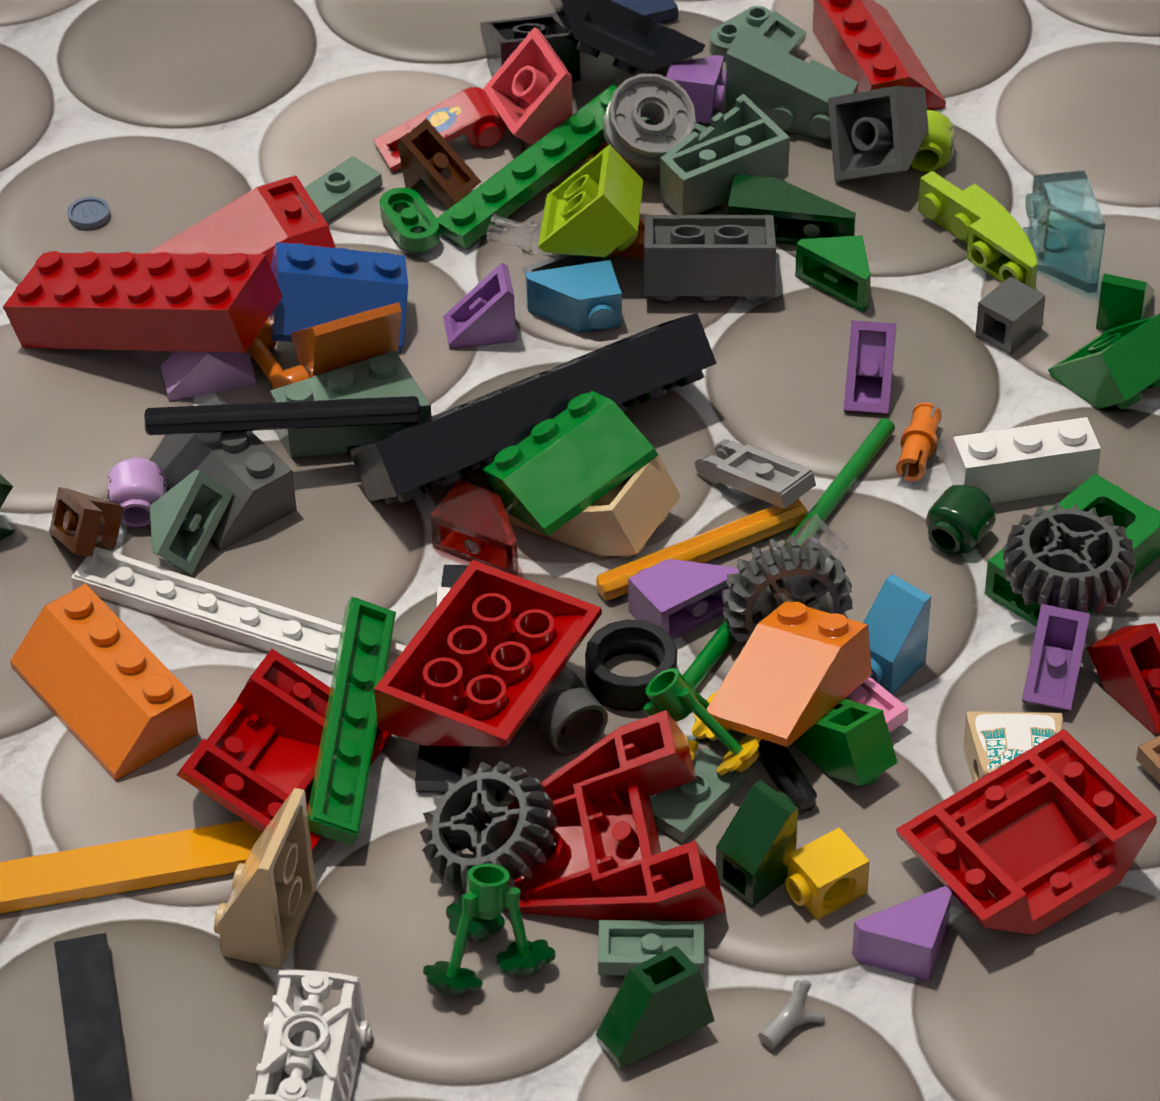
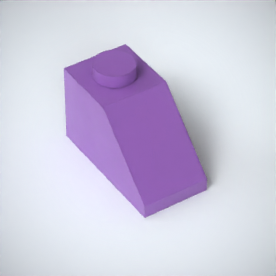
(678, 594)

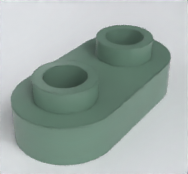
(724, 34)

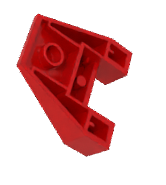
(607, 835)

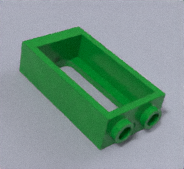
(1140, 525)

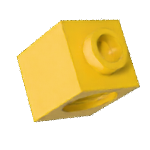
(827, 874)

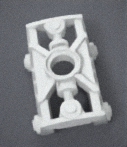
(334, 1054)

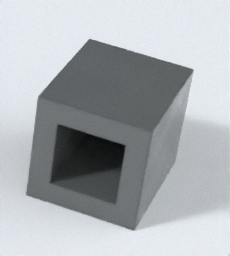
(1010, 315)

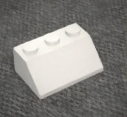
(1024, 459)

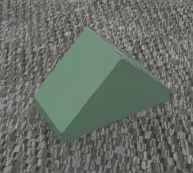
(187, 519)

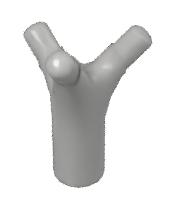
(790, 1016)

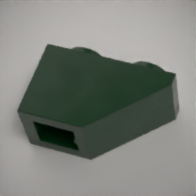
(757, 844)
(655, 1007)

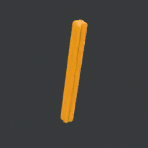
(706, 545)

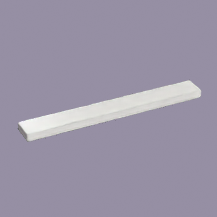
(214, 609)

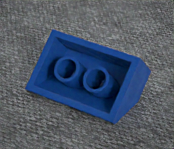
(333, 284)

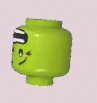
(937, 144)

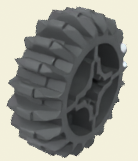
(1056, 555)
(797, 570)
(474, 820)

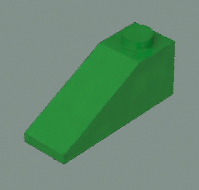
(850, 743)

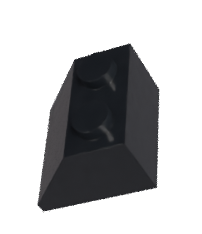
(505, 35)

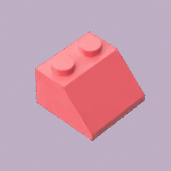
(532, 89)

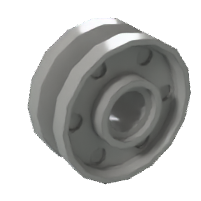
(652, 98)

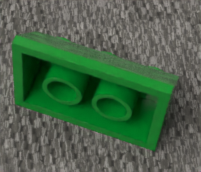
(568, 462)

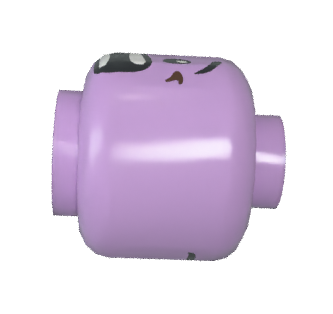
(136, 486)

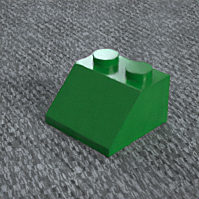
(1114, 365)

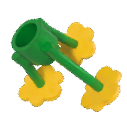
(673, 693)

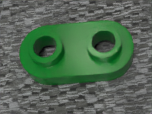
(409, 219)

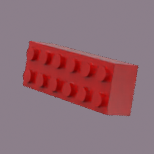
(144, 301)

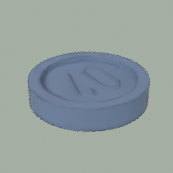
(88, 213)

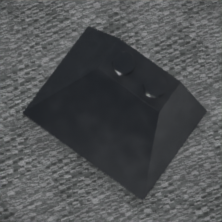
(624, 34)

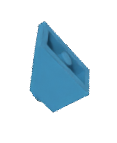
(576, 296)
(898, 632)

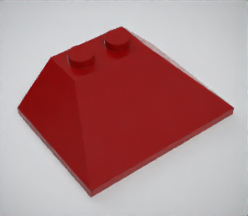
(266, 743)
(1033, 837)

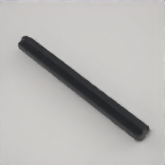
(281, 415)

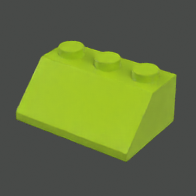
(593, 209)

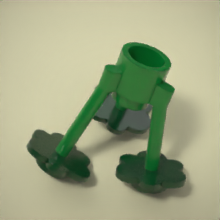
(476, 917)

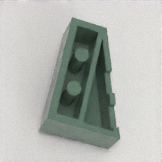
(783, 86)
(703, 165)
(370, 378)

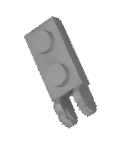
(756, 473)

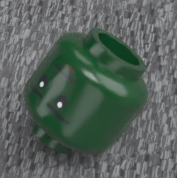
(960, 519)

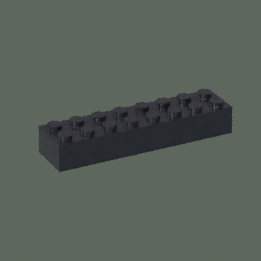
(476, 431)

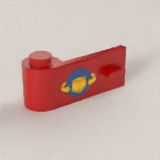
(464, 113)

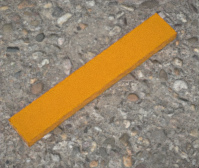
(125, 865)

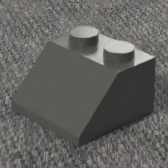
(876, 131)

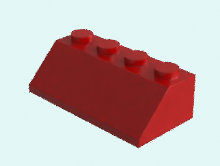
(870, 47)

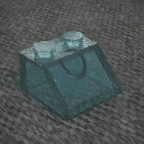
(1066, 228)

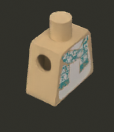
(1001, 736)

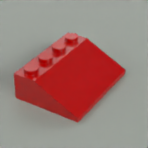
(481, 660)

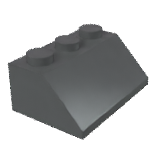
(709, 256)
(242, 464)

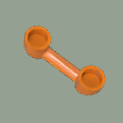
(276, 375)

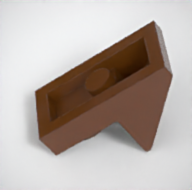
(430, 157)
(85, 522)

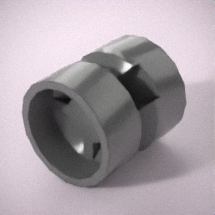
(569, 714)

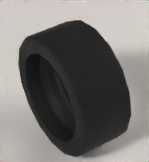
(619, 639)

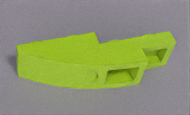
(991, 233)

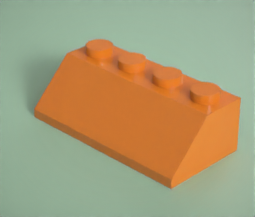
(104, 683)

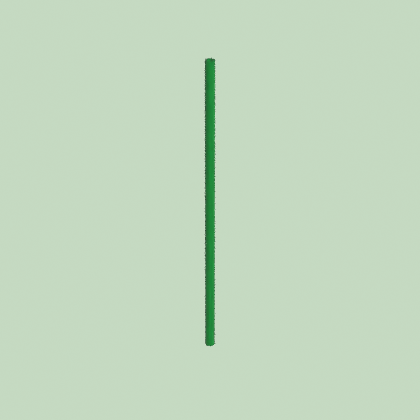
(823, 508)

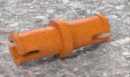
(918, 441)

